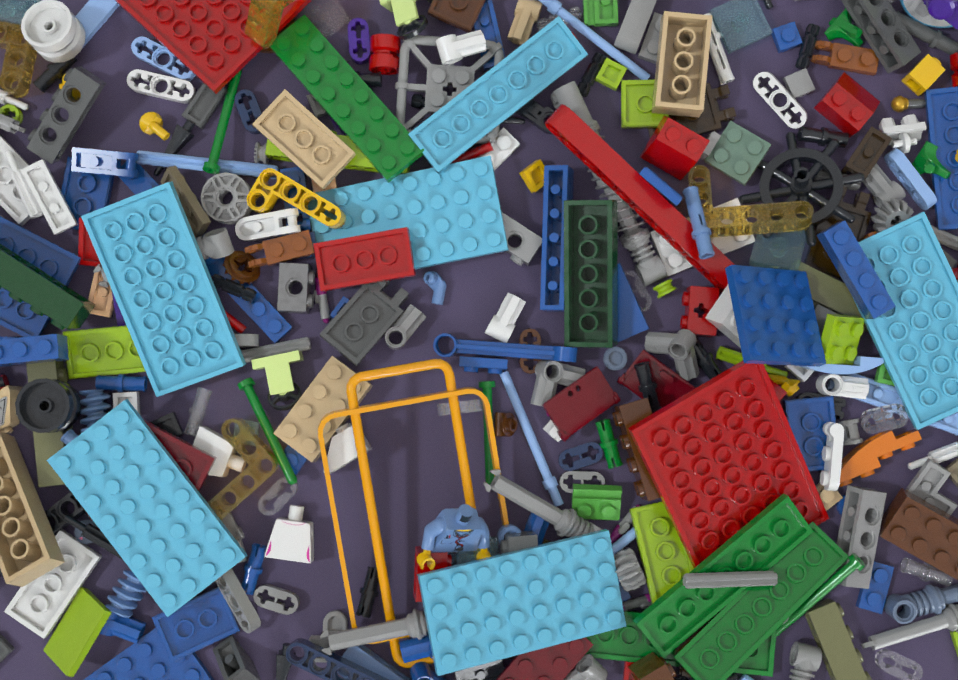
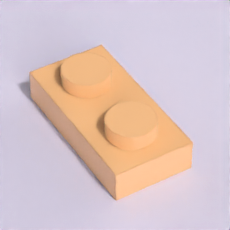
(101, 297)

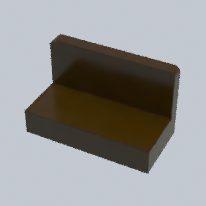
(867, 152)

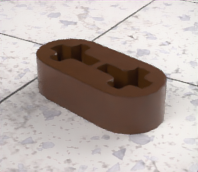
(535, 334)

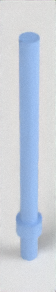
(555, 7)
(549, 481)

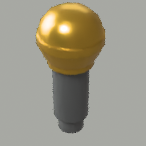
(901, 103)

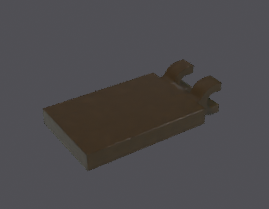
(711, 117)
(816, 255)

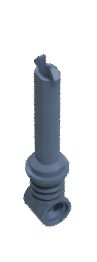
(920, 603)

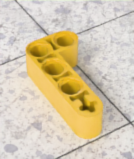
(300, 201)

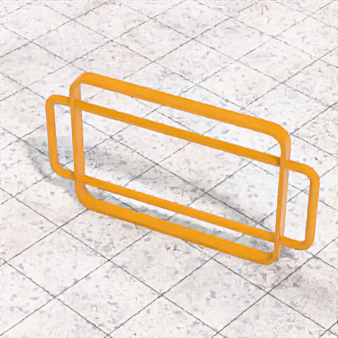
(354, 411)

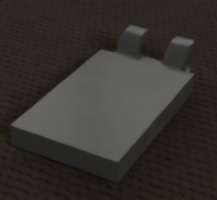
(364, 321)

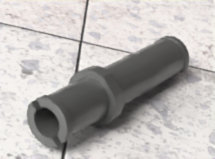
(928, 35)

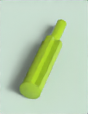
(735, 357)

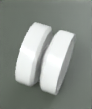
(53, 31)

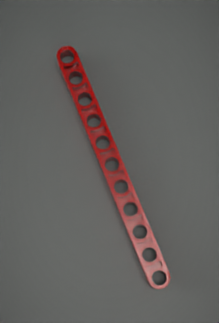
(635, 192)

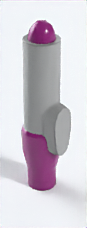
(321, 299)
(622, 527)

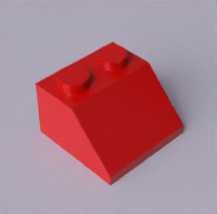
(847, 105)
(674, 148)

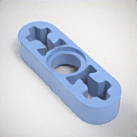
(145, 56)
(910, 179)

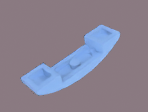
(860, 364)

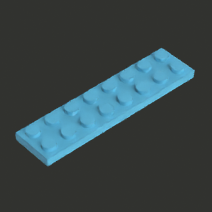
(498, 94)

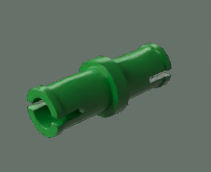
(608, 443)

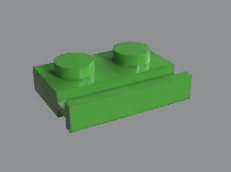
(600, 13)
(597, 501)

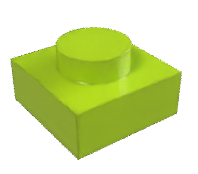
(611, 74)

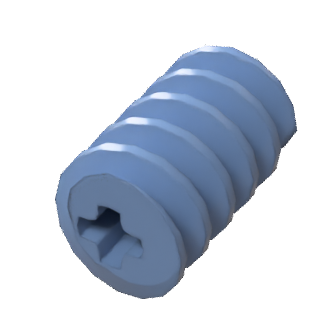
(94, 406)
(126, 595)

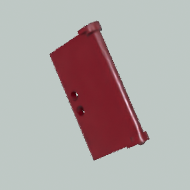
(668, 387)
(574, 409)

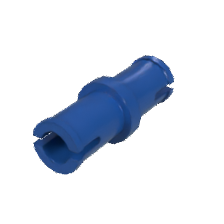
(121, 383)
(253, 568)

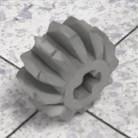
(891, 214)
(629, 570)

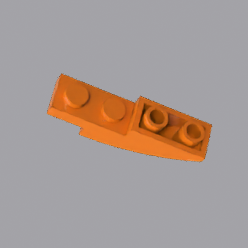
(863, 458)

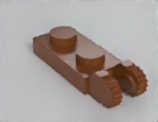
(846, 58)
(282, 249)

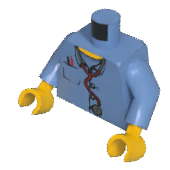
(455, 532)

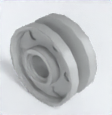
(213, 195)

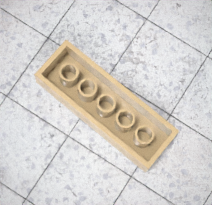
(26, 536)

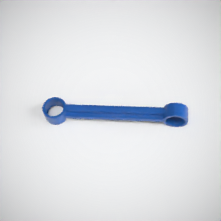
(504, 349)

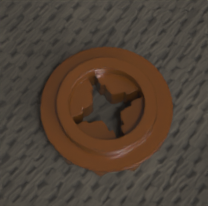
(237, 259)

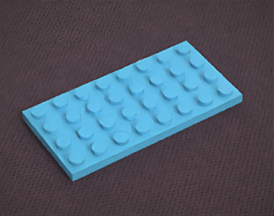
(447, 212)
(163, 289)
(922, 331)
(147, 507)
(521, 601)

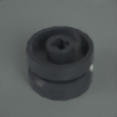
(33, 405)

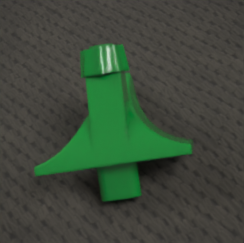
(842, 28)
(928, 163)

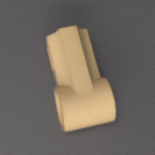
(526, 15)

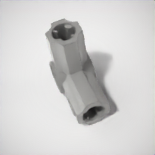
(678, 346)
(546, 386)

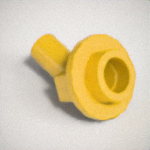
(152, 123)
(788, 385)

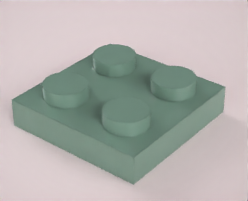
(738, 153)

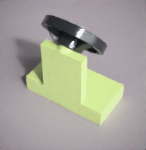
(406, 17)
(280, 377)

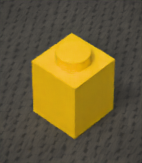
(923, 74)

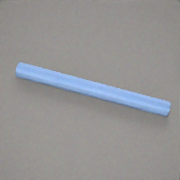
(196, 163)

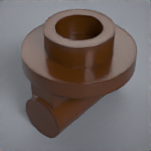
(505, 424)

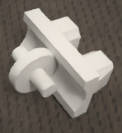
(905, 134)

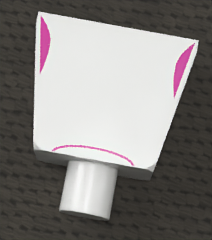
(292, 538)

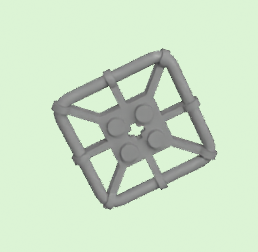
(437, 78)

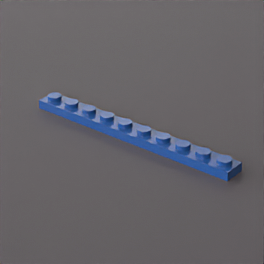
(260, 310)

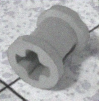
(851, 431)

